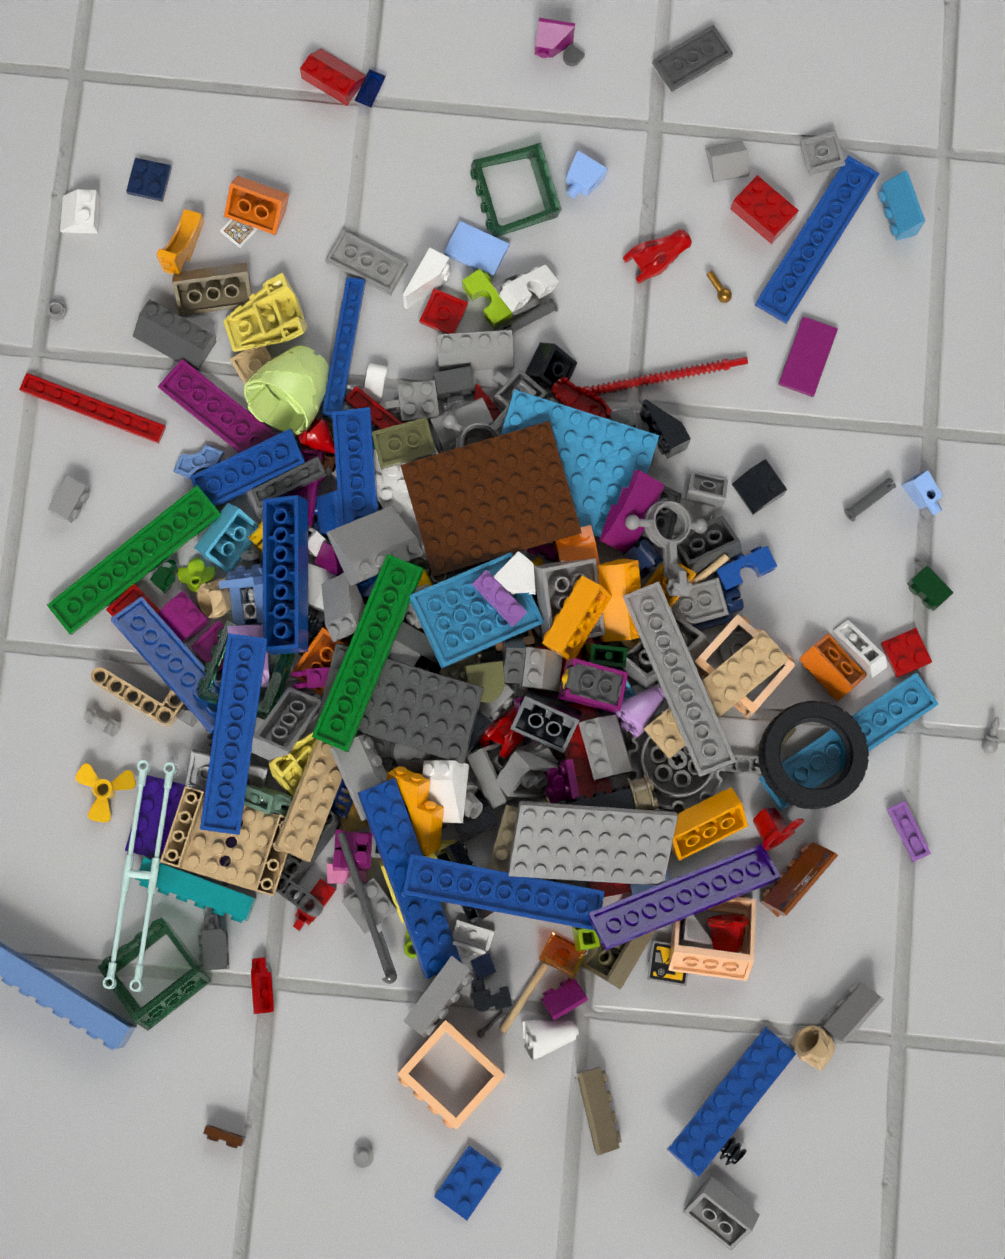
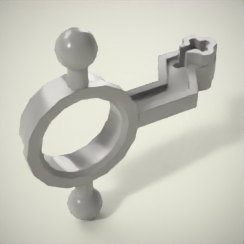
(450, 421)
(678, 582)

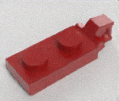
(323, 893)
(261, 987)

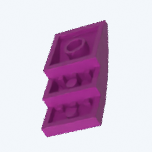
(634, 500)

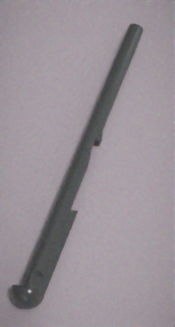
(378, 937)

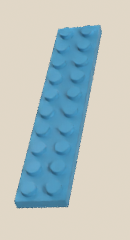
(878, 722)

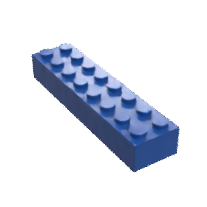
(285, 574)

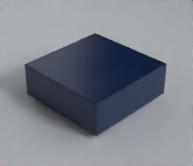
(483, 966)

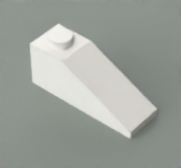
(861, 648)

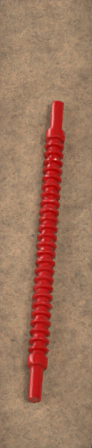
(725, 364)

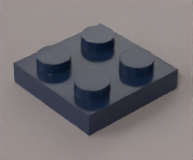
(148, 179)

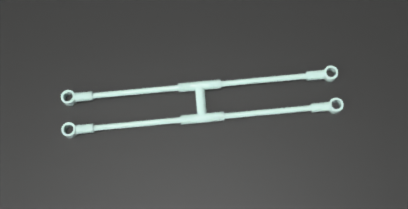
(129, 873)

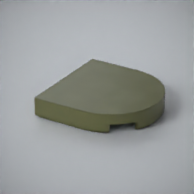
(488, 676)

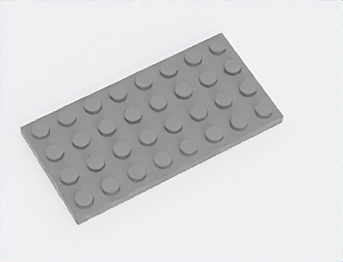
(591, 843)

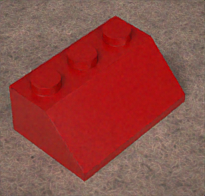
(332, 76)

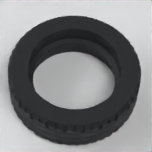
(843, 725)

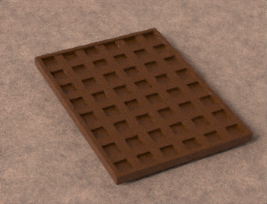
(491, 499)

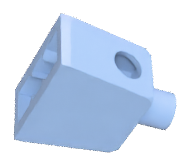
(584, 175)
(924, 491)

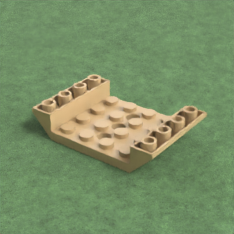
(253, 860)

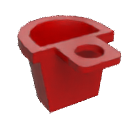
(774, 828)
(728, 932)

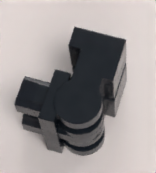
(484, 1000)

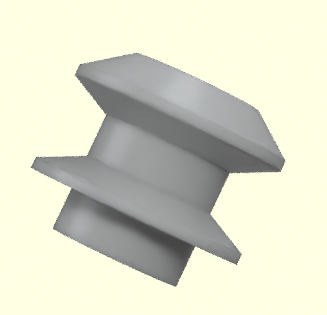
(250, 558)

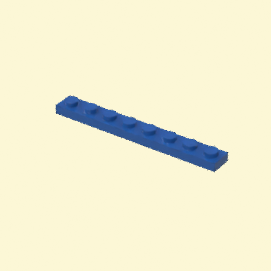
(344, 346)

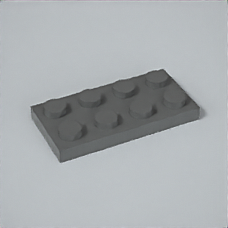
(692, 58)

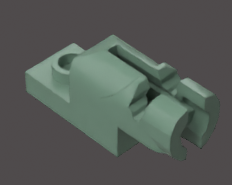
(267, 800)

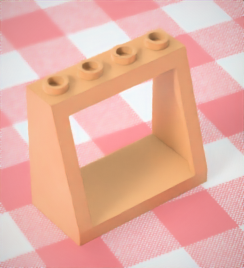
(745, 706)
(717, 962)
(421, 1093)

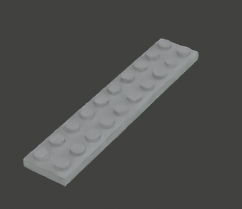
(679, 679)

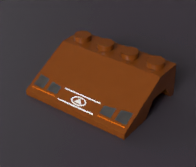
(797, 879)

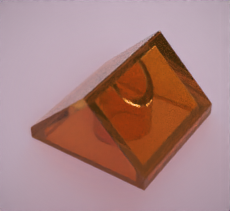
(562, 955)

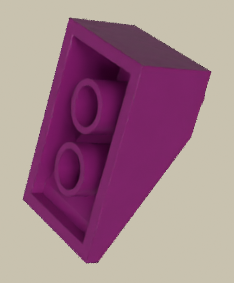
(183, 617)

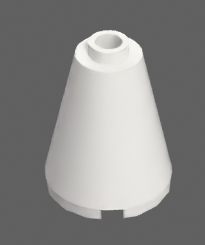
(547, 1036)

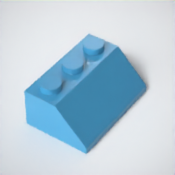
(901, 206)

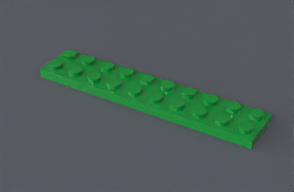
(134, 560)
(367, 653)

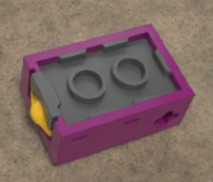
(593, 685)

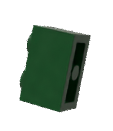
(929, 588)
(605, 655)

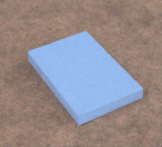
(476, 249)

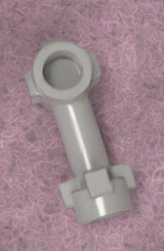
(111, 726)

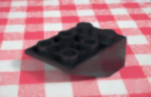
(671, 432)

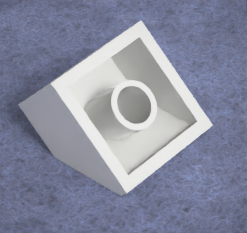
(80, 212)

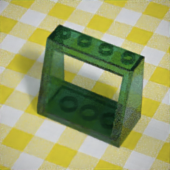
(173, 995)

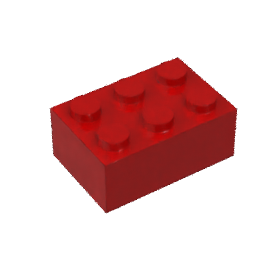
(764, 209)

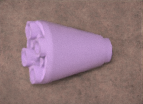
(639, 710)

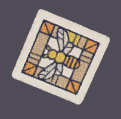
(237, 232)

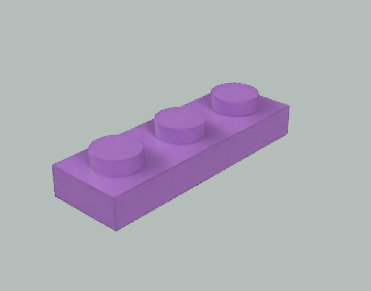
(499, 598)
(908, 831)

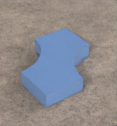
(191, 464)

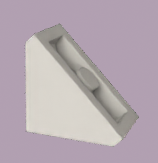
(693, 932)

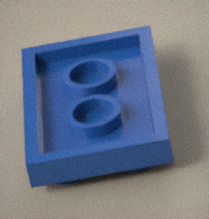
(468, 1183)

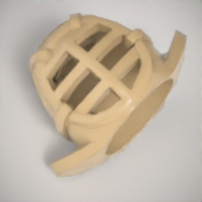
(212, 600)
(814, 1046)

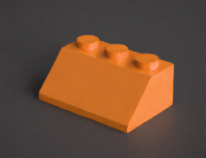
(256, 204)
(832, 667)

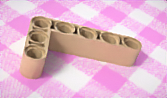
(142, 700)

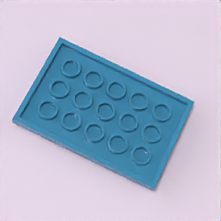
(462, 620)

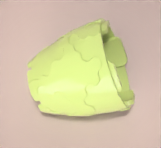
(288, 389)

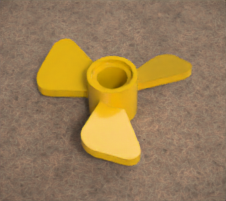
(100, 809)

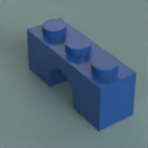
(759, 560)

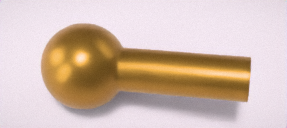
(724, 294)

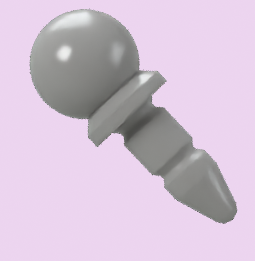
(989, 744)

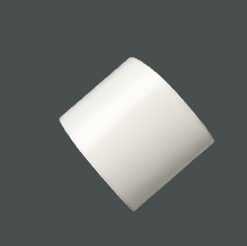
(375, 381)

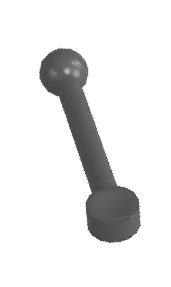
(505, 1011)

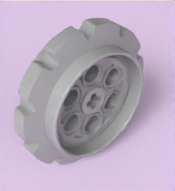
(668, 790)

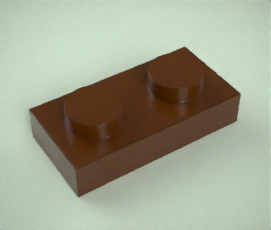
(232, 1139)

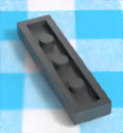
(290, 481)

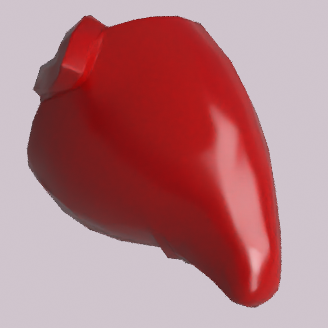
(318, 437)

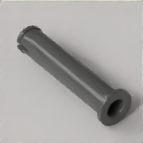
(531, 316)
(869, 499)

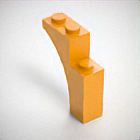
(182, 243)
(425, 814)

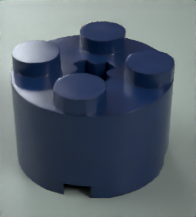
(646, 555)

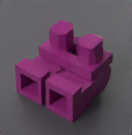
(360, 846)

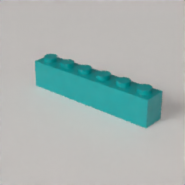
(200, 891)

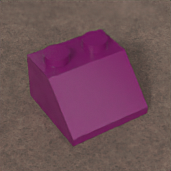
(564, 998)

